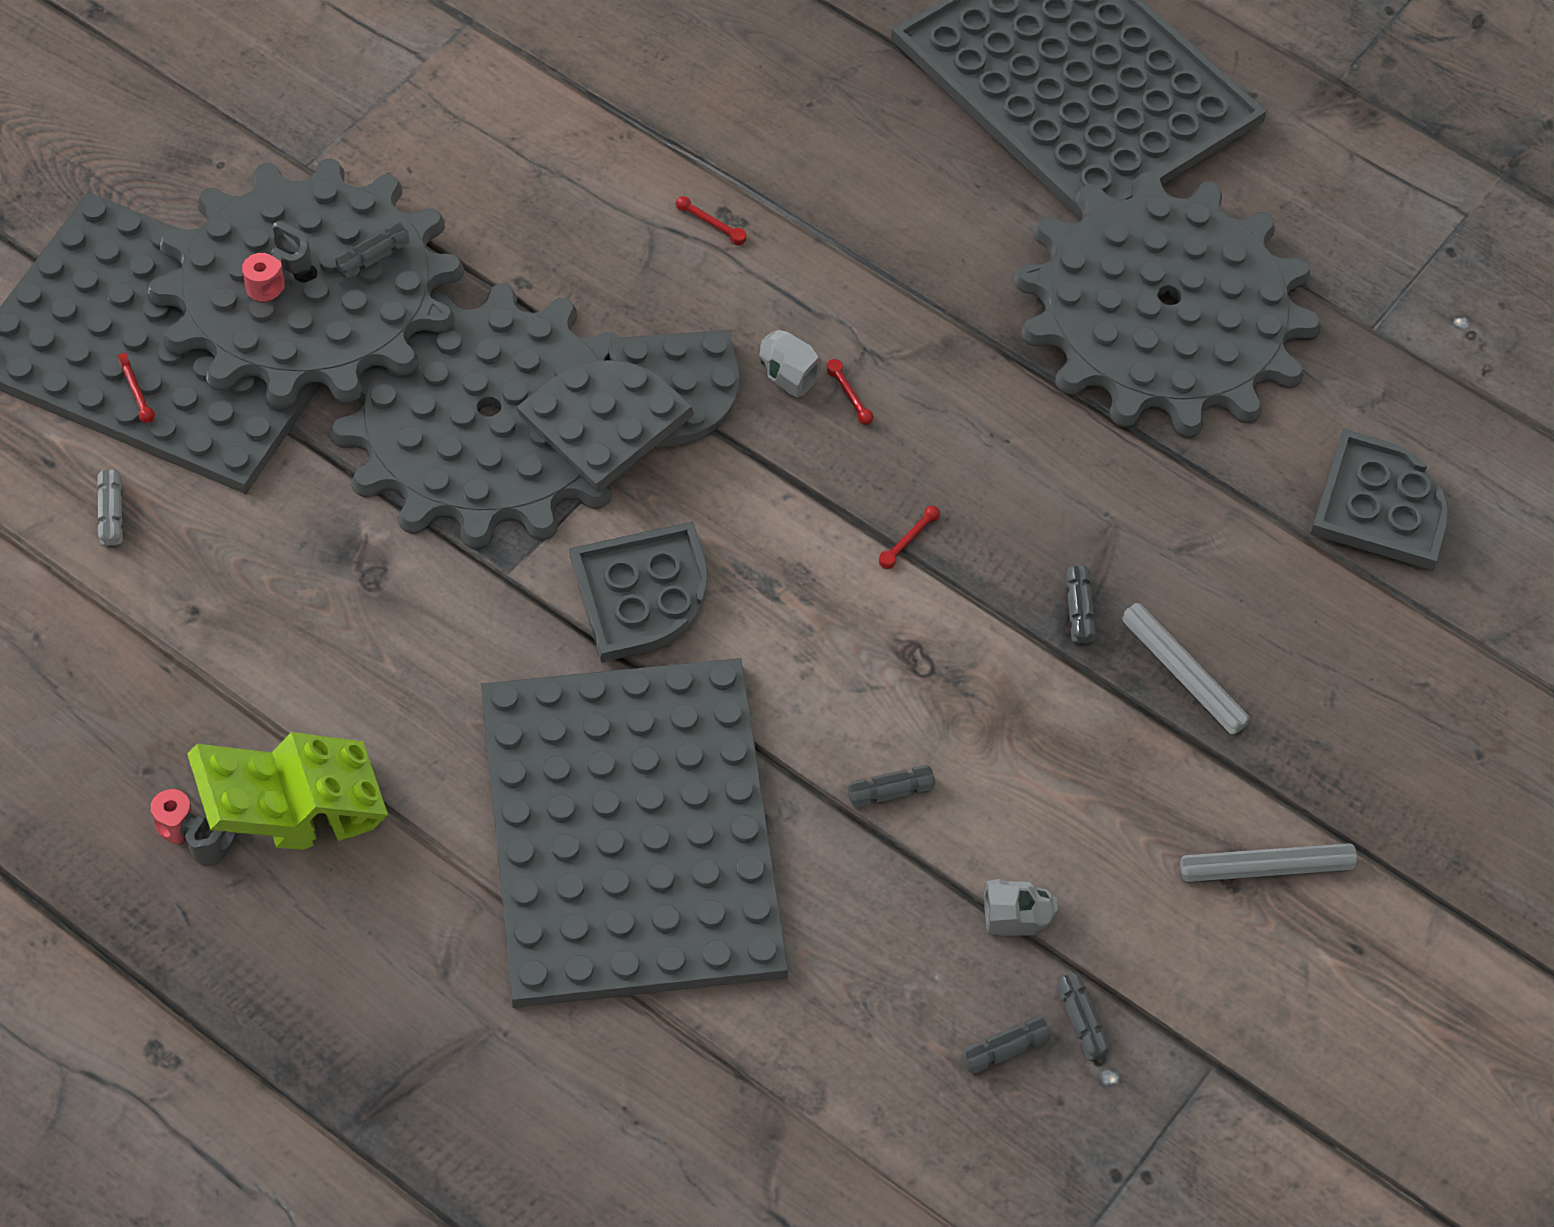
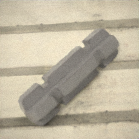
(109, 508)

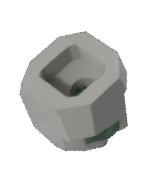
(790, 362)
(1017, 908)

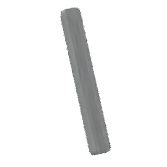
(1186, 668)
(1268, 862)

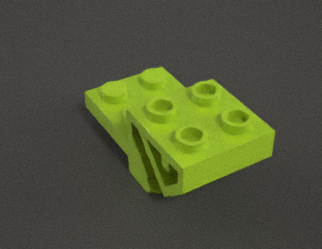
(288, 787)

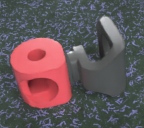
(265, 272)
(177, 824)

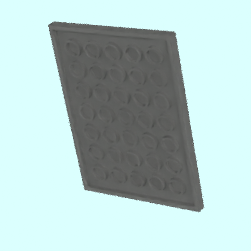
(1081, 88)
(90, 304)
(631, 833)

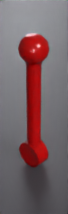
(737, 235)
(834, 369)
(145, 414)
(888, 558)

